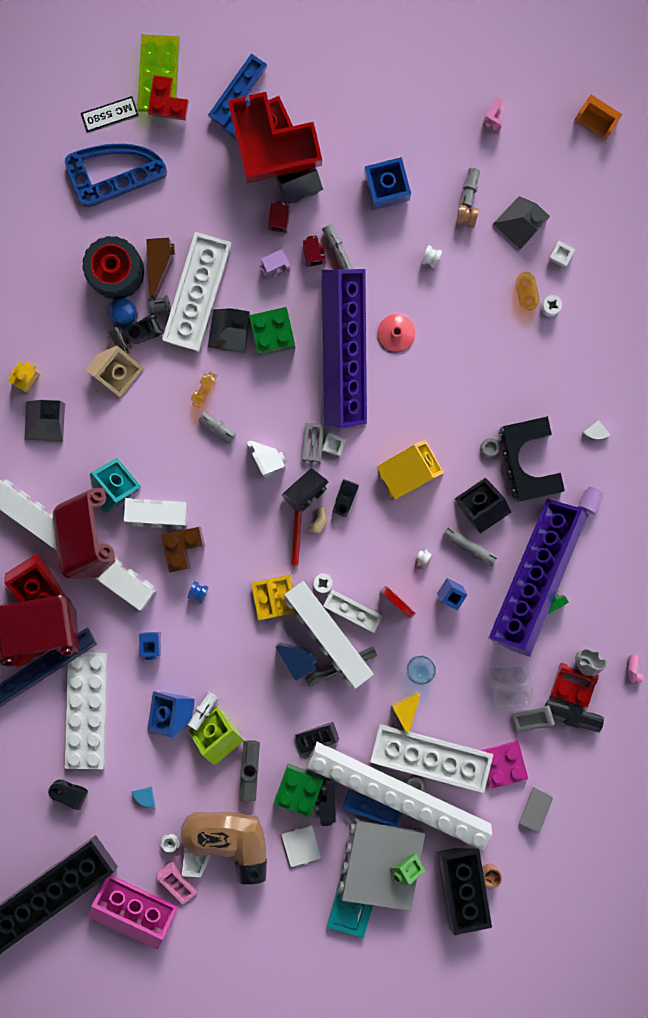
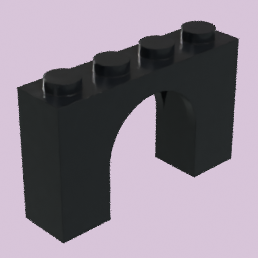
(524, 485)

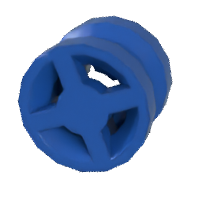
(197, 592)

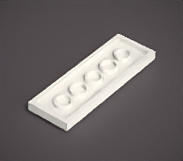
(197, 291)
(86, 711)
(431, 758)

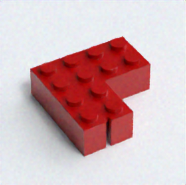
(271, 151)

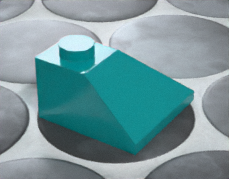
(117, 483)

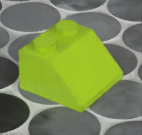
(216, 736)

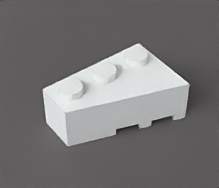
(156, 513)

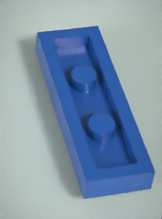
(371, 809)

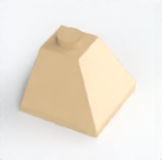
(114, 369)

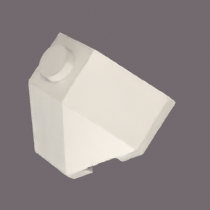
(267, 458)

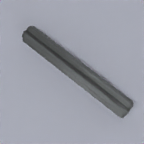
(330, 671)

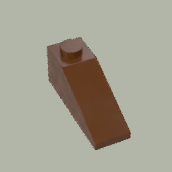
(159, 261)

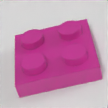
(506, 765)

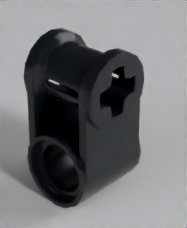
(145, 329)
(70, 794)

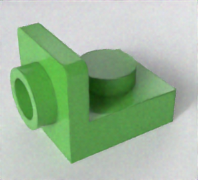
(408, 870)

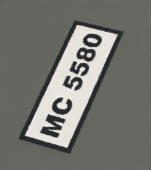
(109, 114)

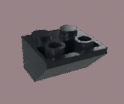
(305, 489)

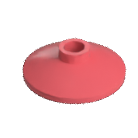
(394, 342)

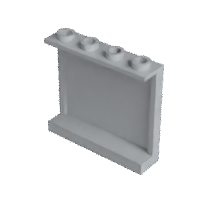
(368, 864)

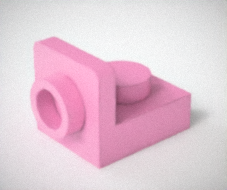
(491, 119)

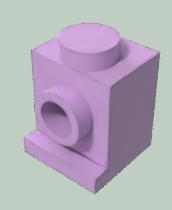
(274, 264)

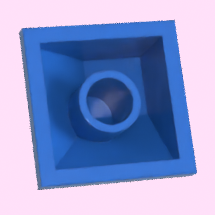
(169, 713)

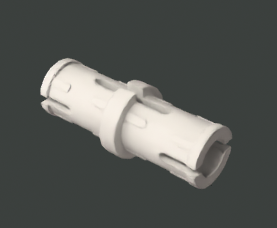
(202, 710)

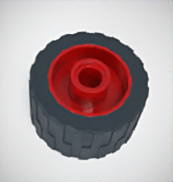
(113, 267)

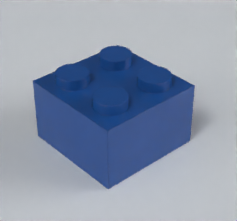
(387, 183)

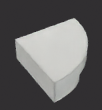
(596, 431)

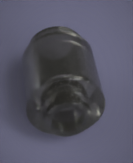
(118, 338)

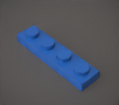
(239, 87)

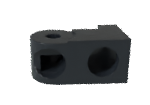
(345, 497)

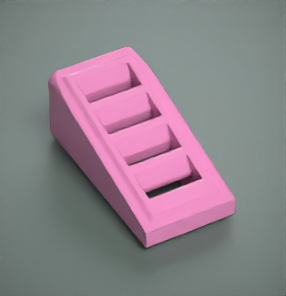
(170, 872)

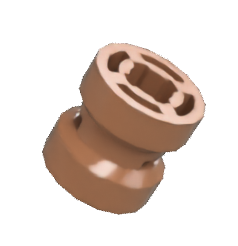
(467, 215)
(493, 879)

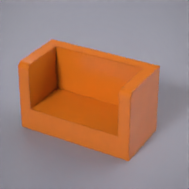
(598, 116)

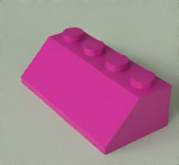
(132, 911)

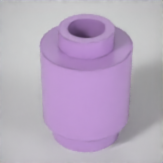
(591, 501)

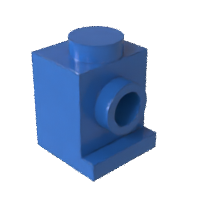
(144, 639)

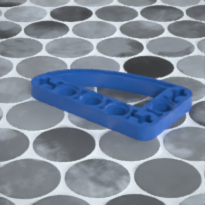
(107, 149)

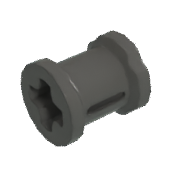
(160, 305)

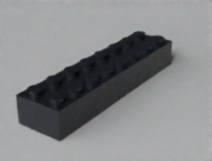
(53, 891)

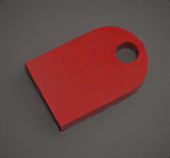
(401, 605)

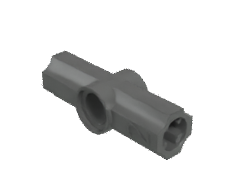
(248, 783)

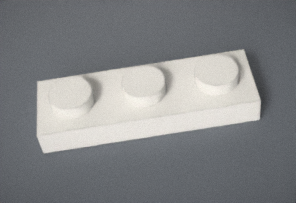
(353, 611)

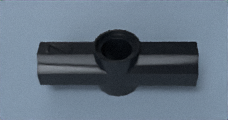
(576, 716)

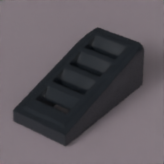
(334, 738)

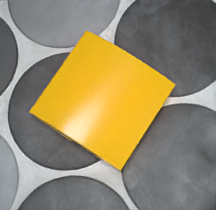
(270, 597)

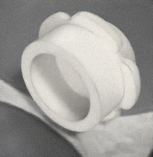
(423, 558)
(170, 848)

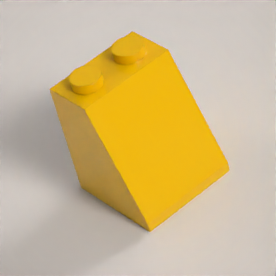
(409, 469)

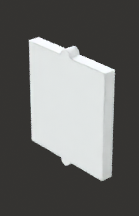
(301, 845)

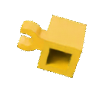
(24, 376)

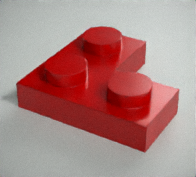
(161, 102)

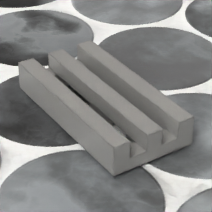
(311, 458)

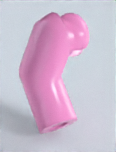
(634, 676)

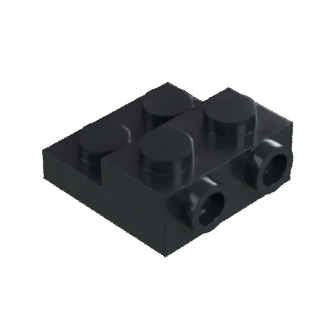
(326, 805)

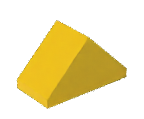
(406, 709)

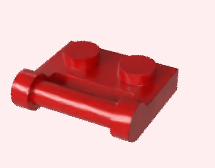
(572, 691)

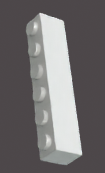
(329, 634)

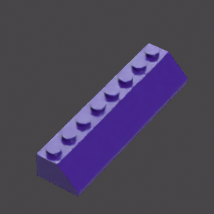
(344, 347)
(538, 577)

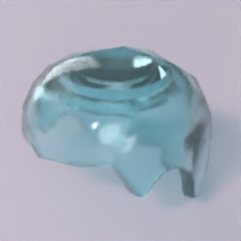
(421, 670)

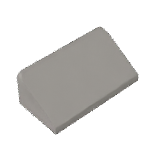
(536, 809)

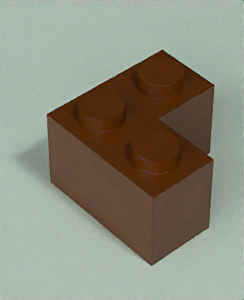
(176, 547)

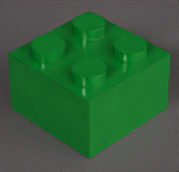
(272, 331)
(298, 790)

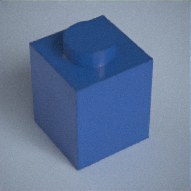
(452, 594)

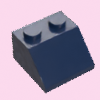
(297, 659)

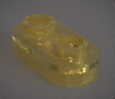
(529, 291)
(207, 383)

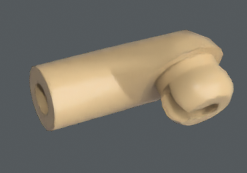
(321, 521)

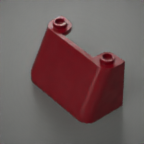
(77, 538)
(38, 627)

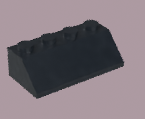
(464, 890)

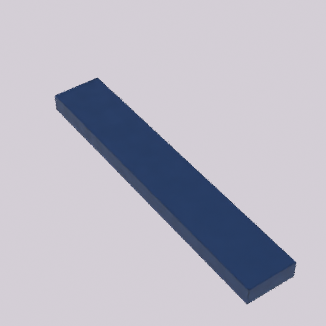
(42, 668)

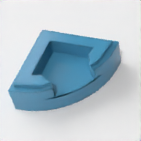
(144, 796)

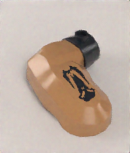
(229, 836)

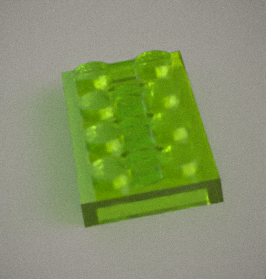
(157, 57)

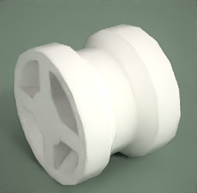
(431, 257)
(548, 309)
(323, 580)

